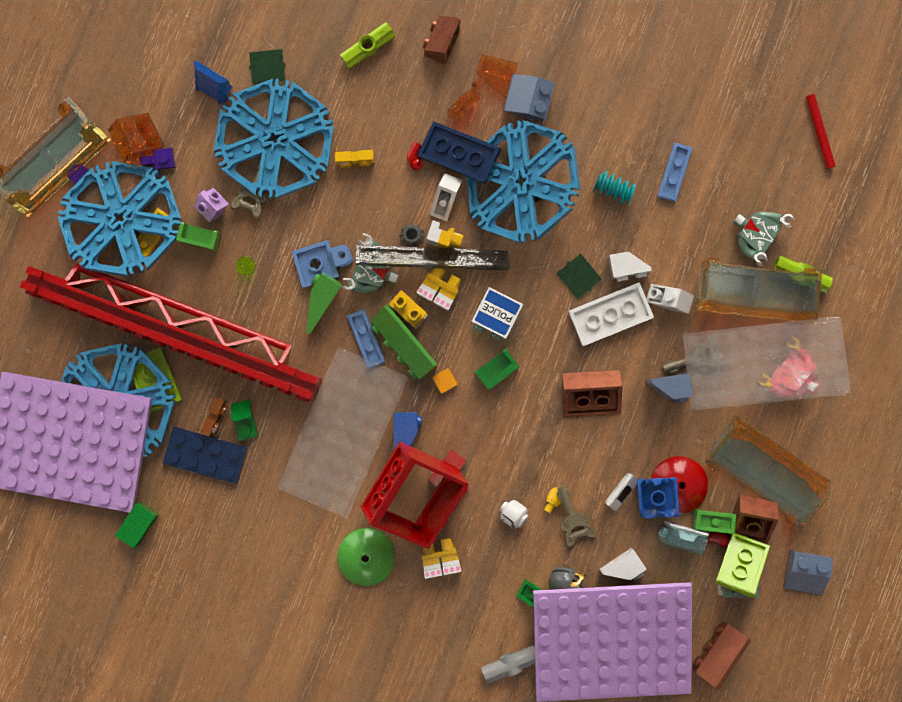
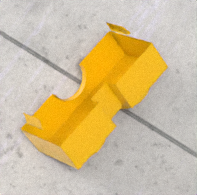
(361, 157)

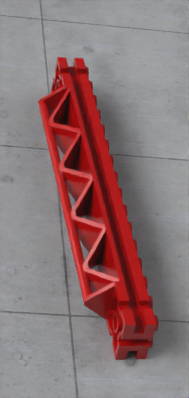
(69, 294)

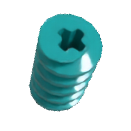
(614, 187)

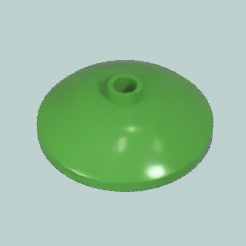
(374, 545)

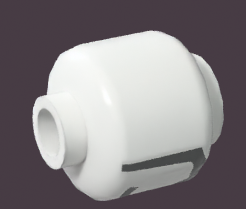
(514, 514)

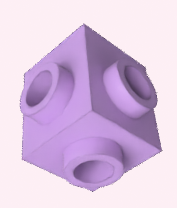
(211, 204)

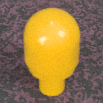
(552, 500)

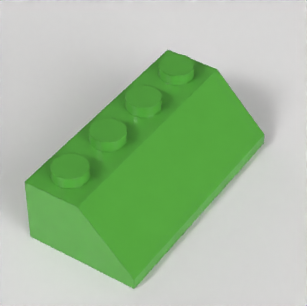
(404, 343)

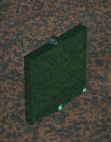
(267, 66)
(579, 276)

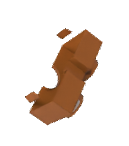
(211, 423)

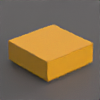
(444, 380)

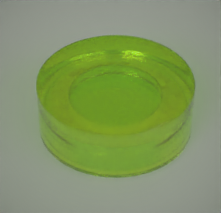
(245, 265)

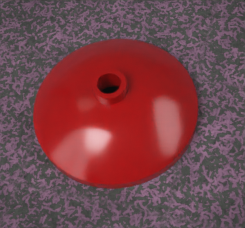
(690, 473)

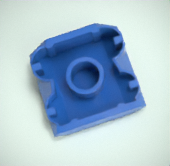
(211, 82)
(658, 497)

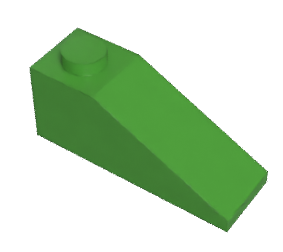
(321, 296)

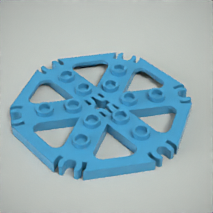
(274, 125)
(535, 185)
(106, 216)
(122, 381)

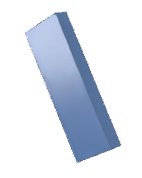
(674, 172)
(365, 337)

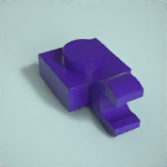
(161, 159)

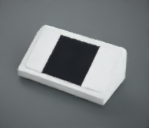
(621, 492)

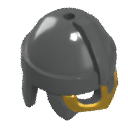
(564, 578)

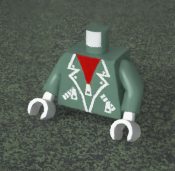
(759, 232)
(370, 278)

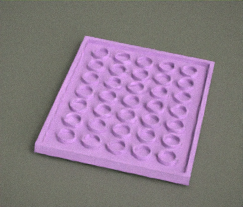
(71, 441)
(613, 641)

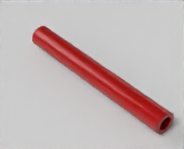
(820, 131)

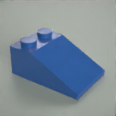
(406, 427)

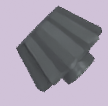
(412, 235)

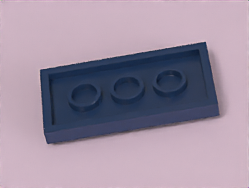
(459, 152)
(205, 455)

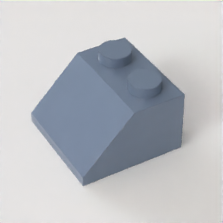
(529, 97)
(673, 387)
(807, 572)

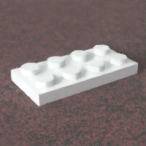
(610, 314)

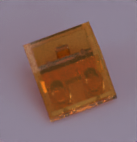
(135, 137)

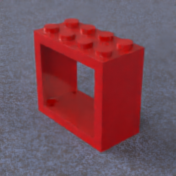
(437, 509)

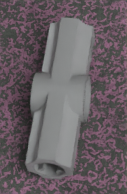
(509, 664)

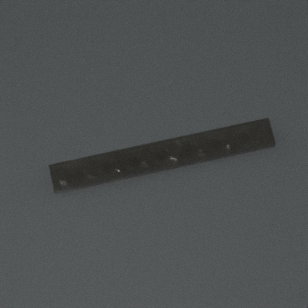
(432, 257)

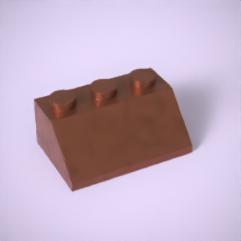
(592, 393)
(720, 654)

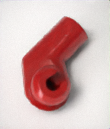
(412, 158)
(719, 538)

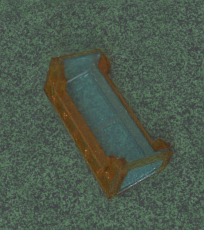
(48, 159)
(758, 291)
(769, 471)

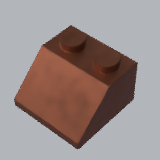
(442, 39)
(755, 518)

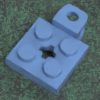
(322, 252)

